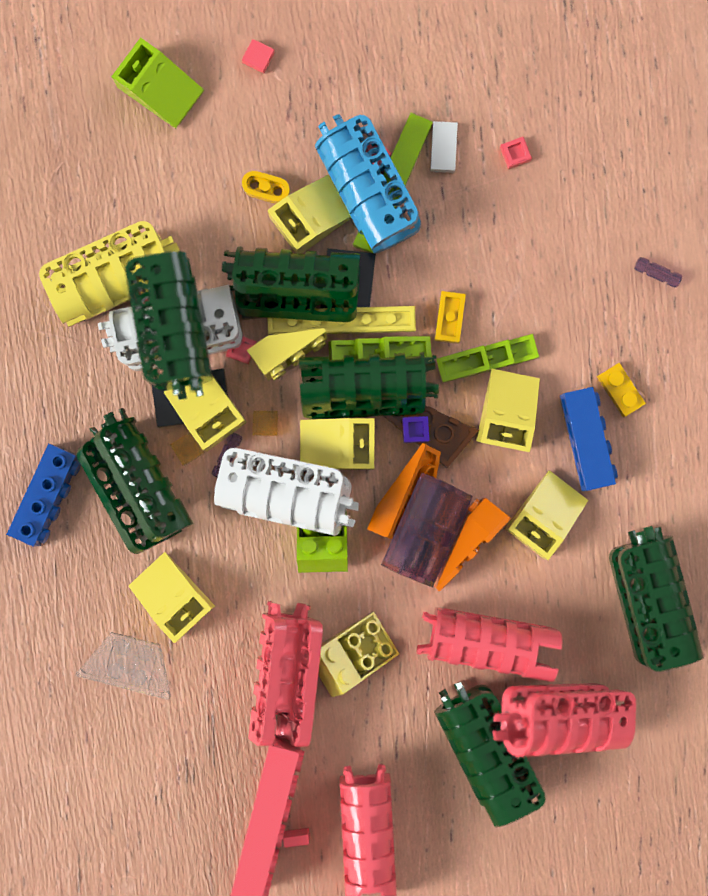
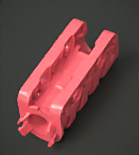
(490, 643)
(286, 677)
(565, 719)
(367, 833)

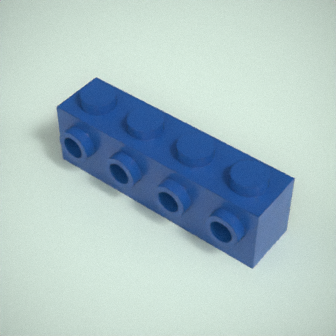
(588, 439)
(44, 496)

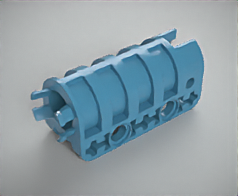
(363, 185)

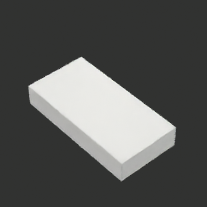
(443, 147)

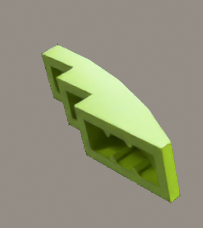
(383, 346)
(488, 357)

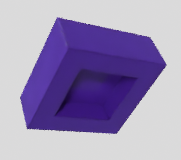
(415, 429)

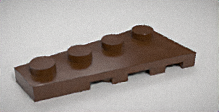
(445, 433)

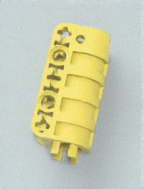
(100, 279)

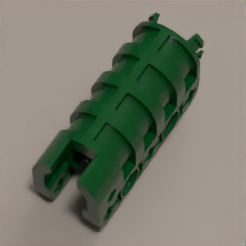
(294, 281)
(176, 322)
(365, 386)
(135, 482)
(658, 603)
(486, 759)

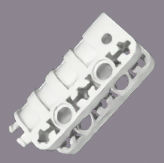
(217, 310)
(282, 497)

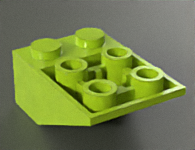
(157, 83)
(322, 551)

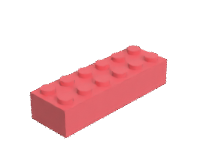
(265, 825)

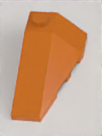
(393, 504)
(478, 527)

